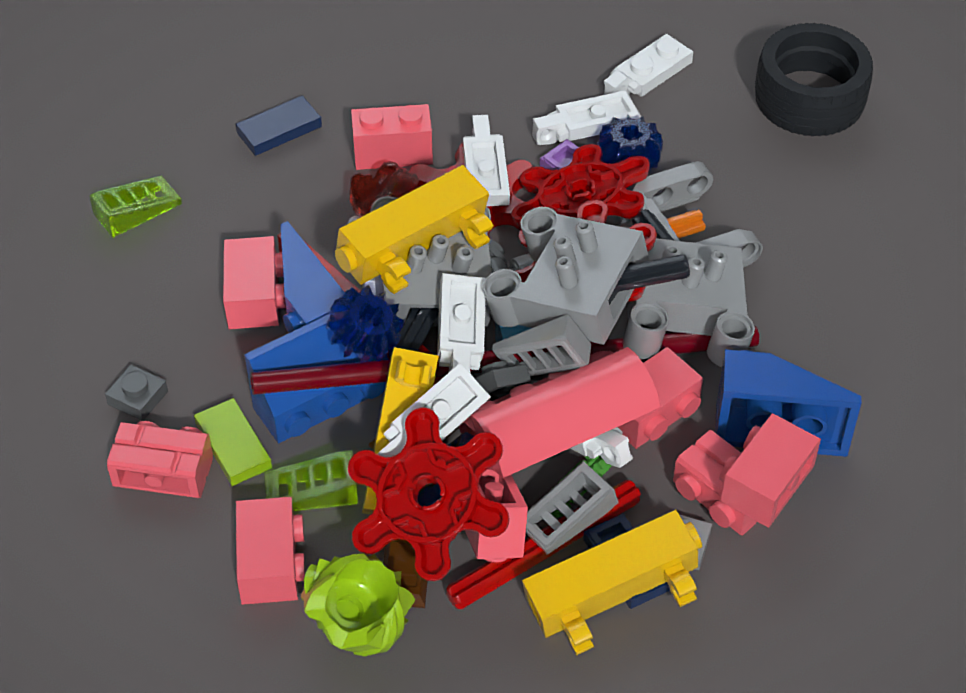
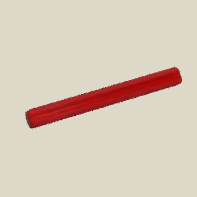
(495, 574)

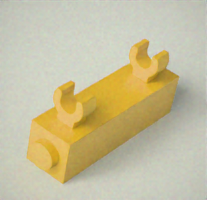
(384, 237)
(407, 380)
(613, 574)

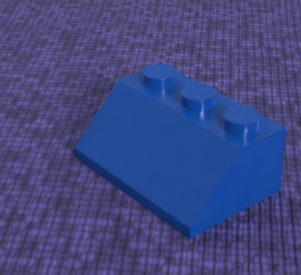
(295, 412)

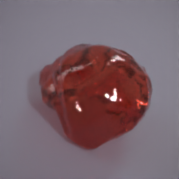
(389, 181)

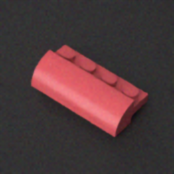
(565, 409)

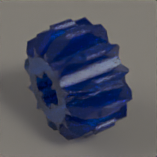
(629, 139)
(364, 324)

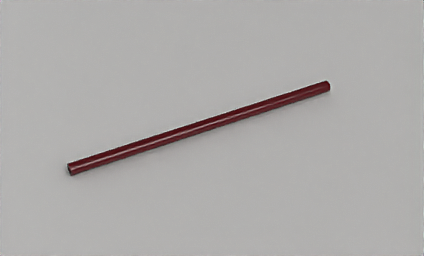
(376, 371)

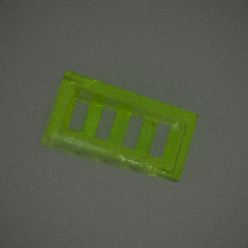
(115, 208)
(320, 468)

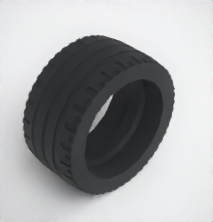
(820, 50)

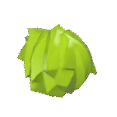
(357, 603)

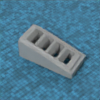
(558, 332)
(578, 480)

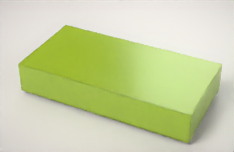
(233, 442)

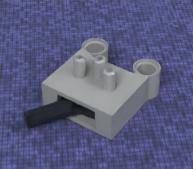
(420, 299)

